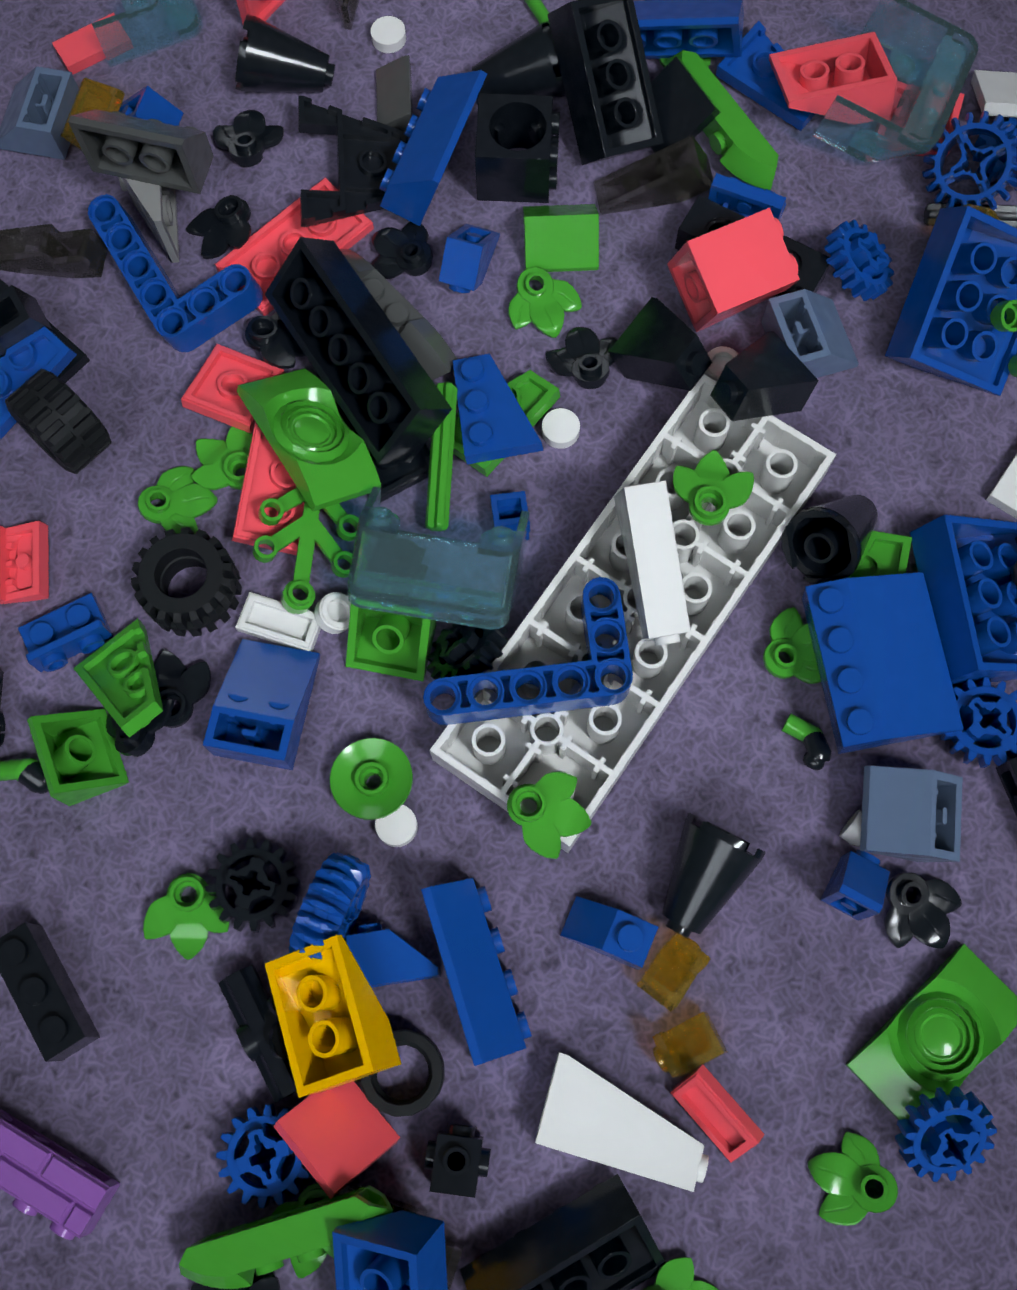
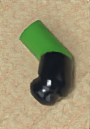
(813, 738)
(26, 771)

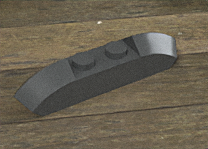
(414, 329)

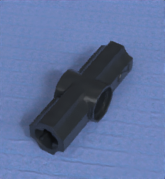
(248, 1003)

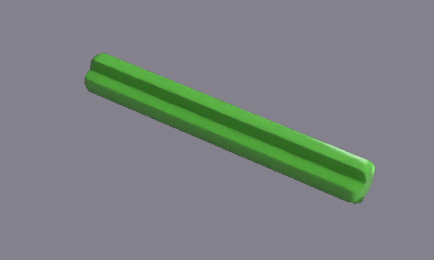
(441, 465)

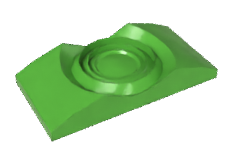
(311, 437)
(937, 1034)

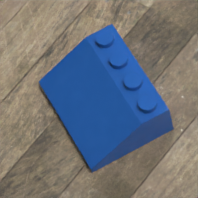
(949, 305)
(971, 593)
(880, 660)

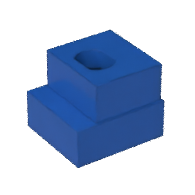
(508, 508)

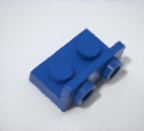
(744, 197)
(65, 633)

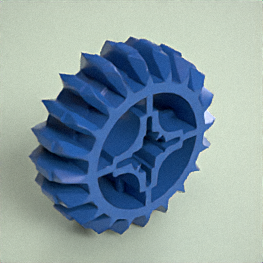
(990, 155)
(331, 902)

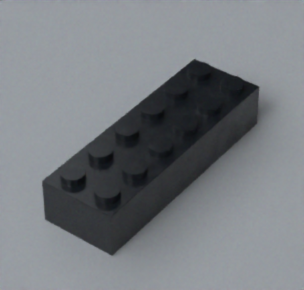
(357, 351)

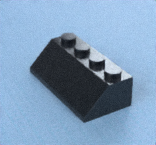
(605, 78)
(580, 1246)

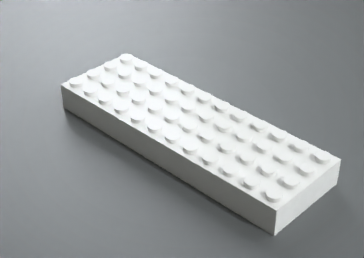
(715, 572)

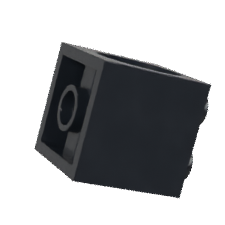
(510, 123)

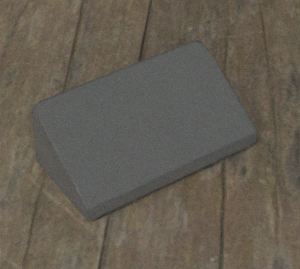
(394, 93)

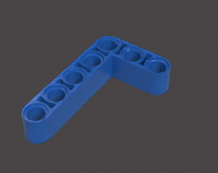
(189, 311)
(548, 677)

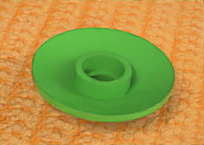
(357, 764)

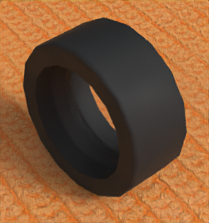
(433, 1086)

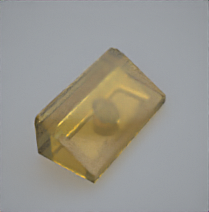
(89, 97)

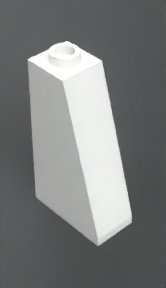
(653, 561)
(610, 1127)

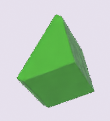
(561, 237)
(389, 643)
(77, 755)

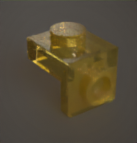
(673, 970)
(688, 1045)

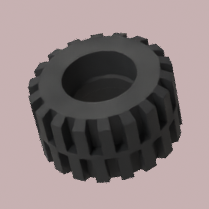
(58, 421)
(169, 557)

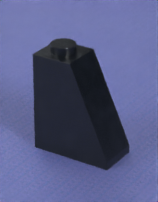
(660, 349)
(763, 381)

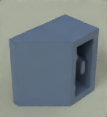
(39, 113)
(811, 331)
(911, 814)

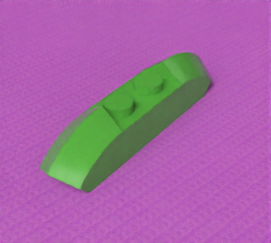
(732, 132)
(233, 1255)

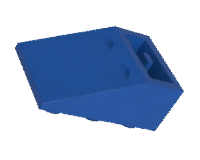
(262, 705)

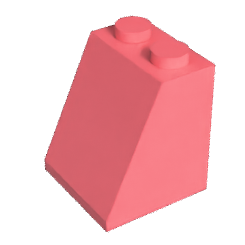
(733, 268)

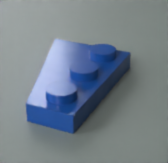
(756, 79)
(25, 359)
(489, 413)

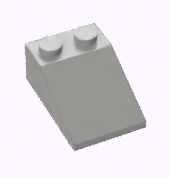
(159, 211)

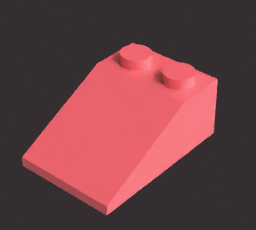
(841, 67)

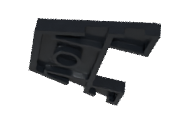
(363, 158)

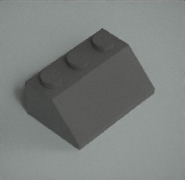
(143, 149)

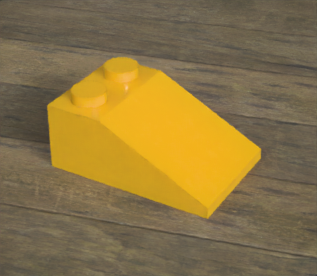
(329, 1018)

